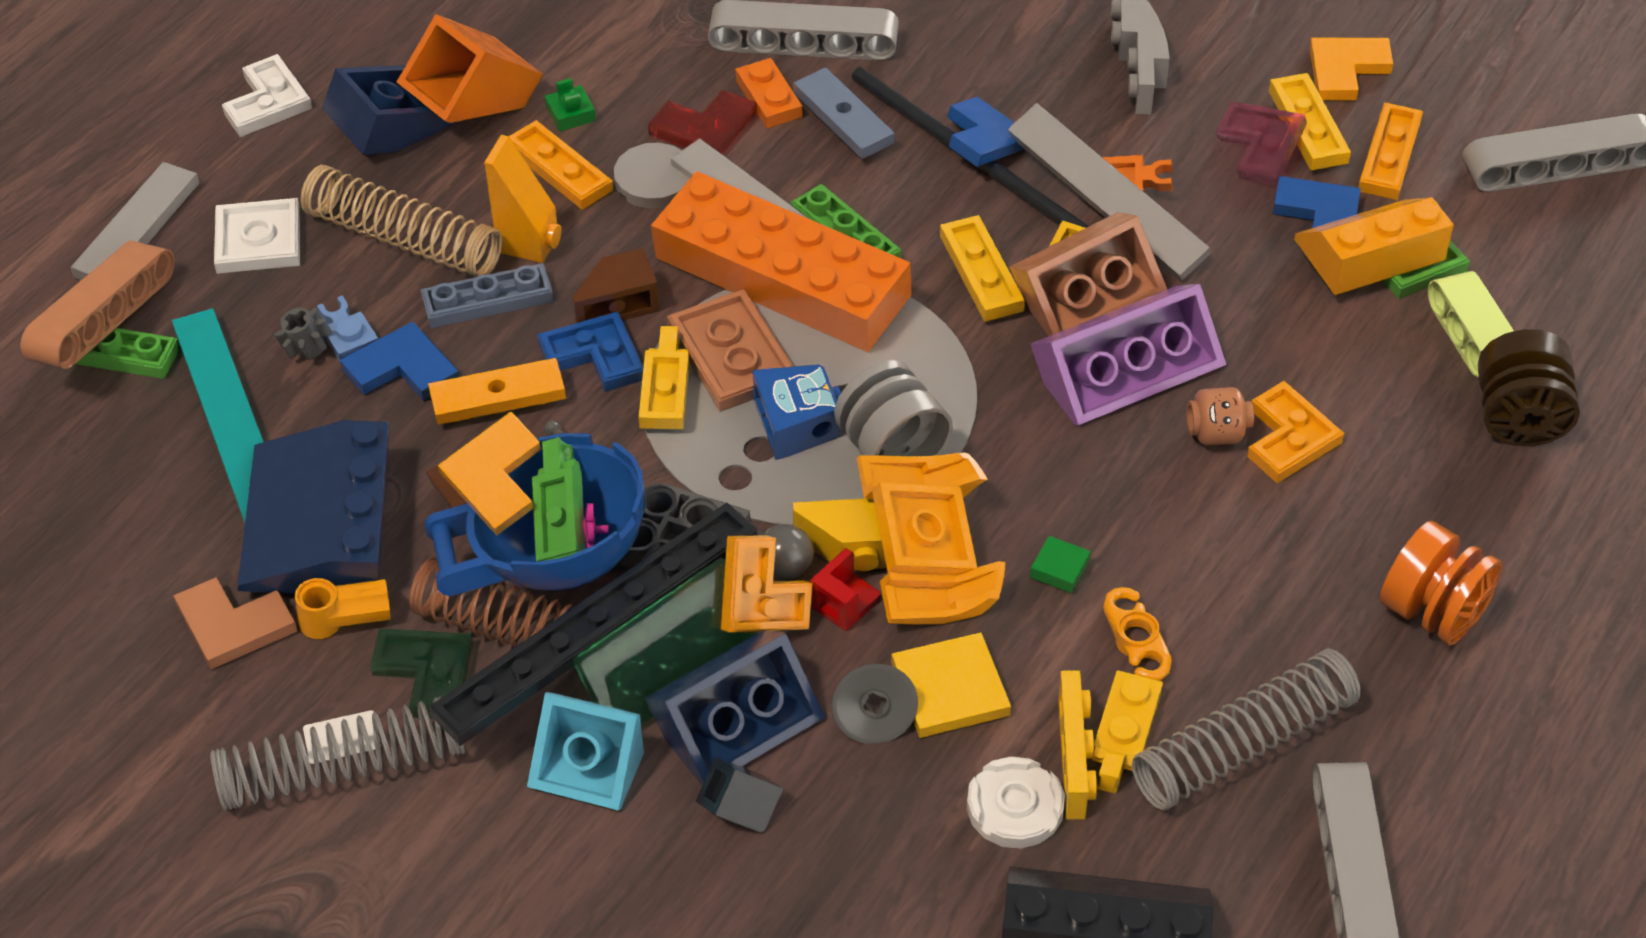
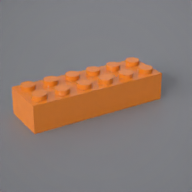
(782, 260)

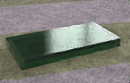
(659, 644)

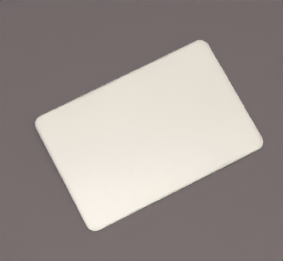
(336, 726)

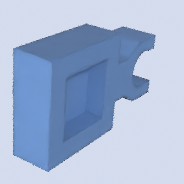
(348, 330)

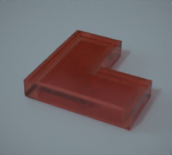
(715, 126)

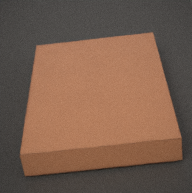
(726, 344)

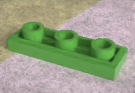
(832, 212)
(134, 353)

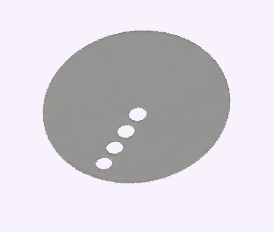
(830, 470)

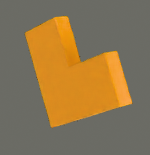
(1340, 59)
(1298, 435)
(482, 470)
(751, 595)

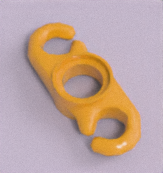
(1151, 648)

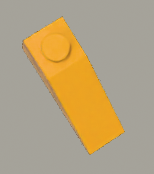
(520, 204)

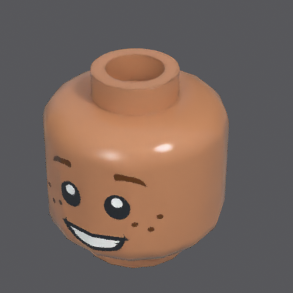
(1219, 416)

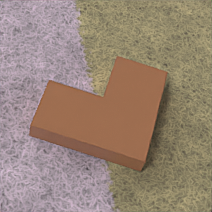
(232, 632)

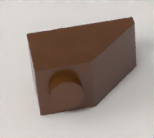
(619, 285)

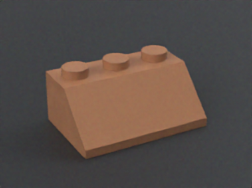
(1089, 274)

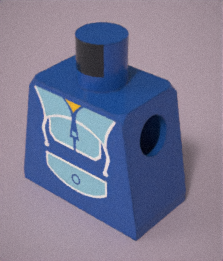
(796, 407)

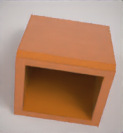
(466, 73)

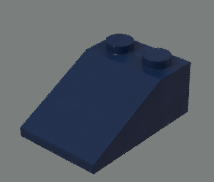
(378, 110)

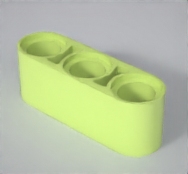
(1467, 314)

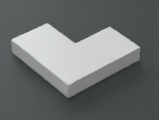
(274, 98)

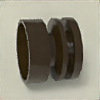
(1528, 387)

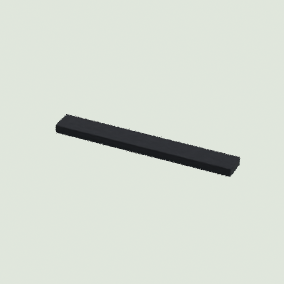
(550, 651)

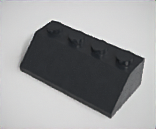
(1102, 907)

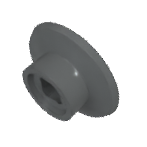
(879, 722)

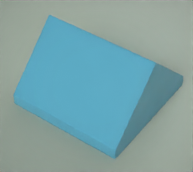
(586, 751)

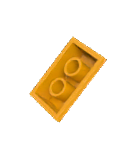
(1378, 243)

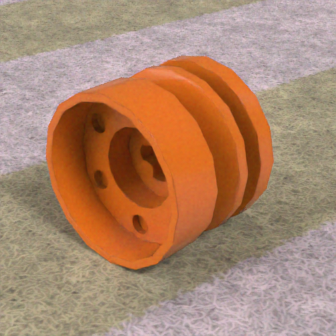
(1433, 578)

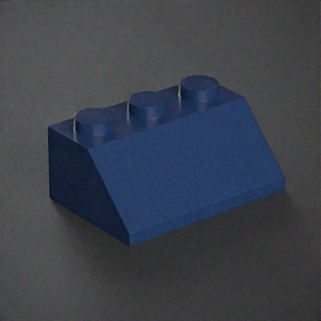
(736, 704)

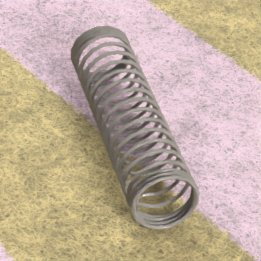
(1141, 761)
(224, 777)

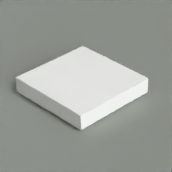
(257, 235)

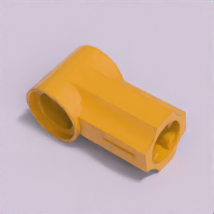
(327, 607)

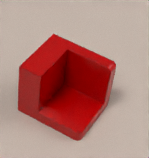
(842, 594)

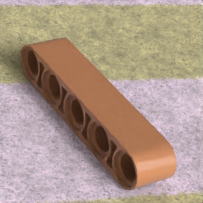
(97, 305)

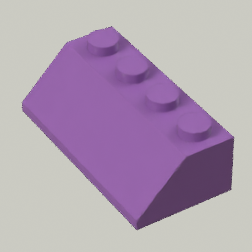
(1130, 353)

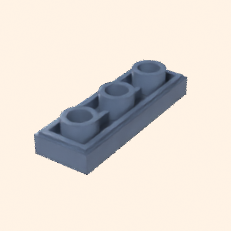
(844, 113)
(487, 295)

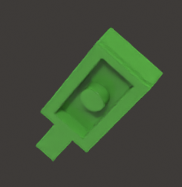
(558, 503)

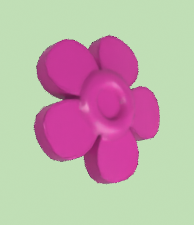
(590, 528)

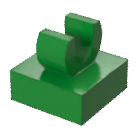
(569, 106)

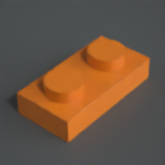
(769, 89)

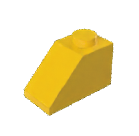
(842, 525)

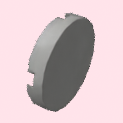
(647, 175)

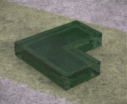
(433, 658)

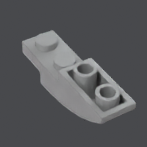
(1143, 46)

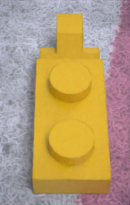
(664, 383)
(1124, 726)

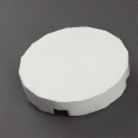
(1015, 802)

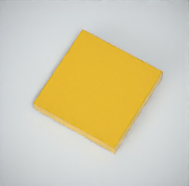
(953, 684)

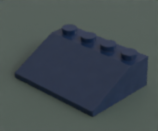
(316, 507)

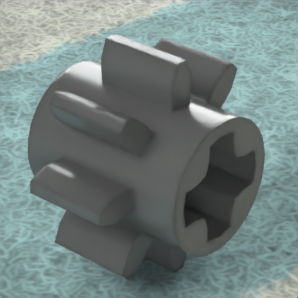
(303, 333)

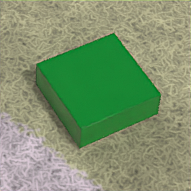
(1060, 564)

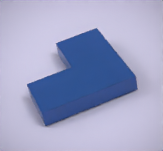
(984, 132)
(1315, 200)
(597, 341)
(401, 353)

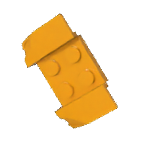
(928, 537)

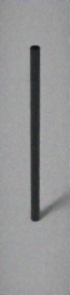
(943, 134)

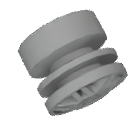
(892, 413)

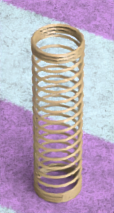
(330, 200)

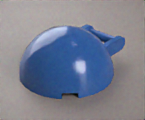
(608, 481)

